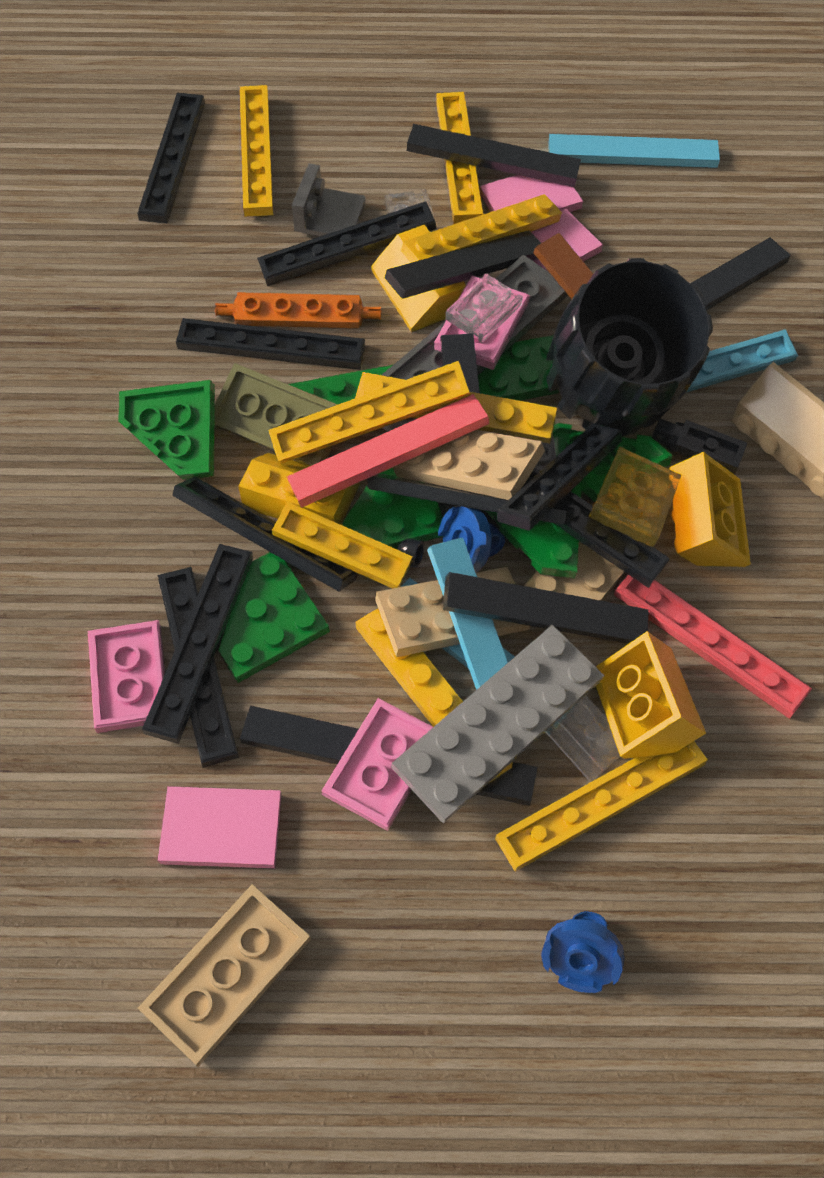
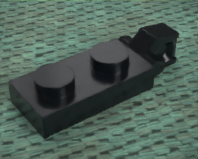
(693, 439)

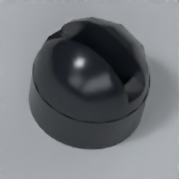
(413, 548)

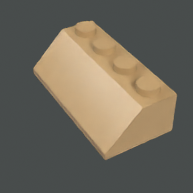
(786, 424)

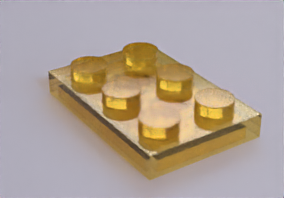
(635, 497)

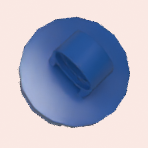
(479, 535)
(583, 953)

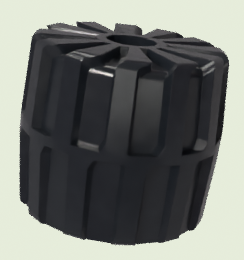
(629, 345)

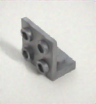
(322, 209)

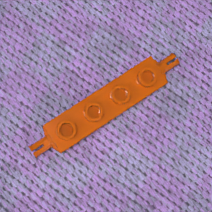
(298, 310)

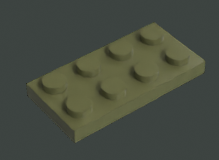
(256, 403)

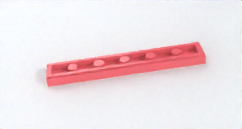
(387, 450)
(716, 645)

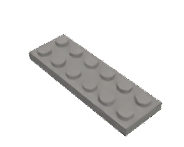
(496, 723)

